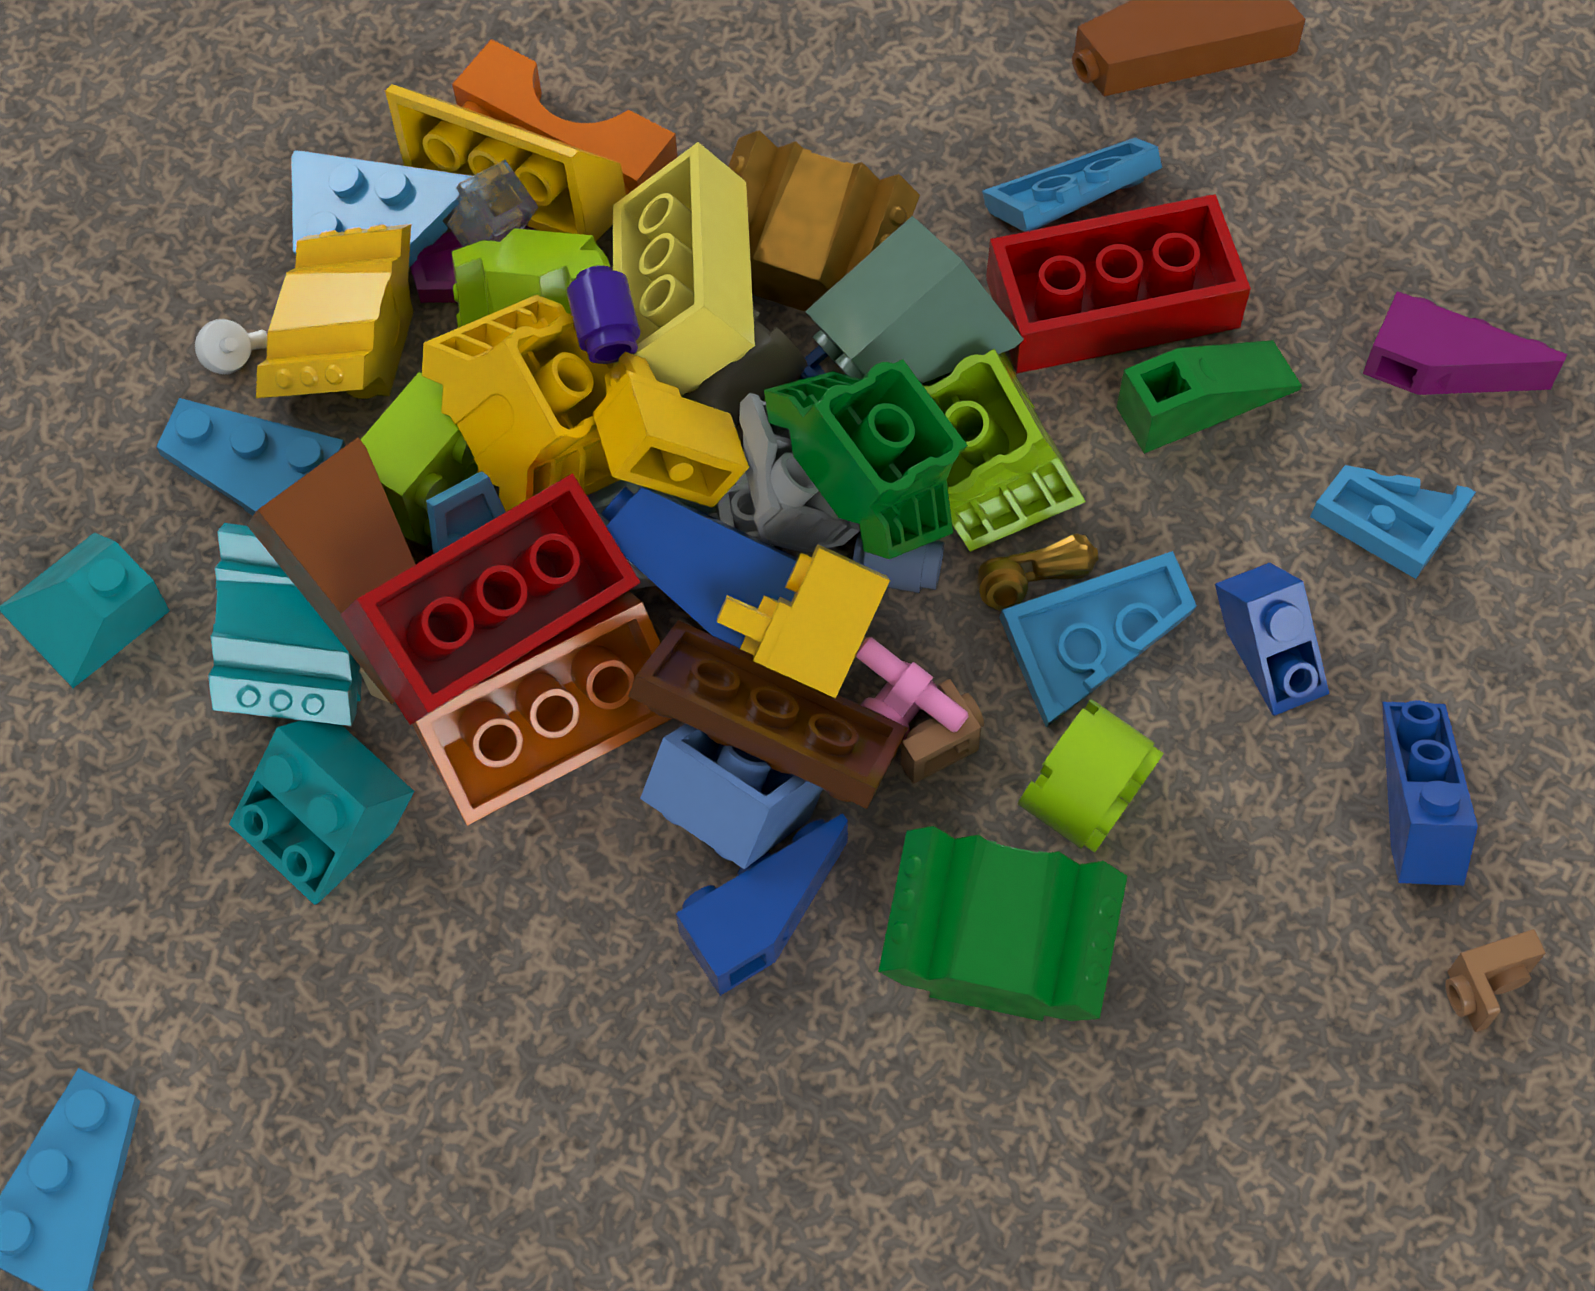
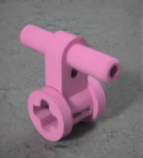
(907, 690)

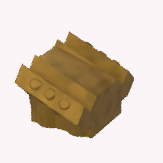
(812, 217)

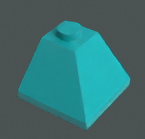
(86, 607)

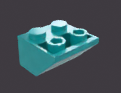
(319, 805)

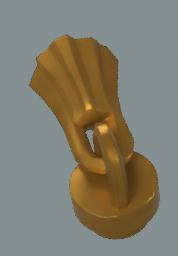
(1005, 583)

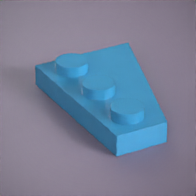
(1065, 187)
(240, 453)
(1094, 629)

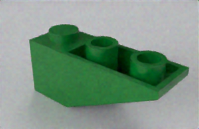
(1200, 388)

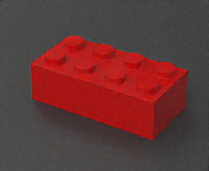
(1118, 282)
(489, 598)

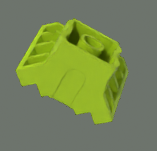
(518, 267)
(1011, 465)

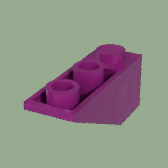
(1449, 353)

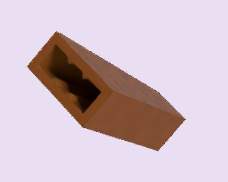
(1182, 39)
(336, 539)

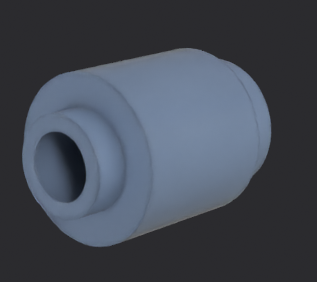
(907, 571)

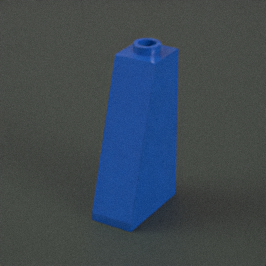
(696, 556)

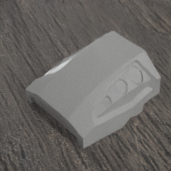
(784, 499)

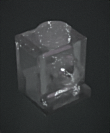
(491, 206)

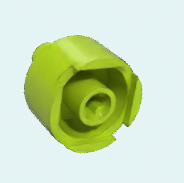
(1088, 774)

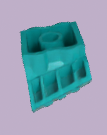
(272, 645)

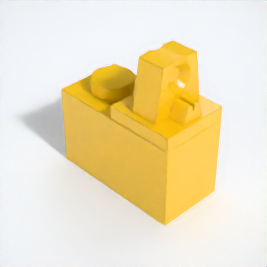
(666, 439)
(821, 626)

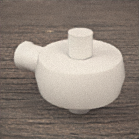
(226, 345)

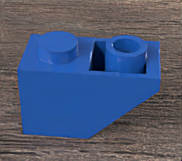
(1274, 635)

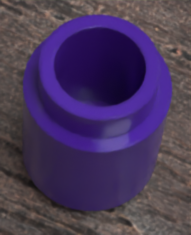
(603, 314)

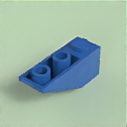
(1427, 795)
(752, 916)

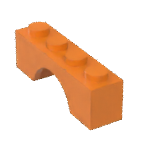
(509, 89)

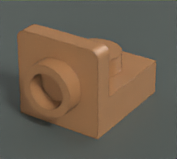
(934, 747)
(1491, 971)

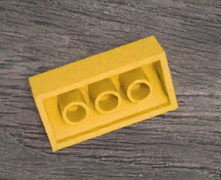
(567, 183)

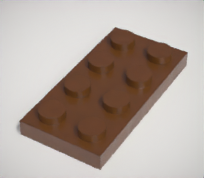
(768, 714)

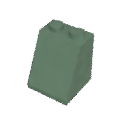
(911, 305)

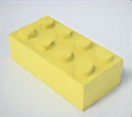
(688, 267)

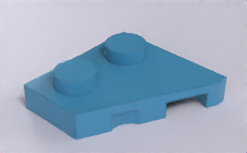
(1391, 515)

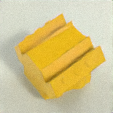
(340, 315)
(523, 398)

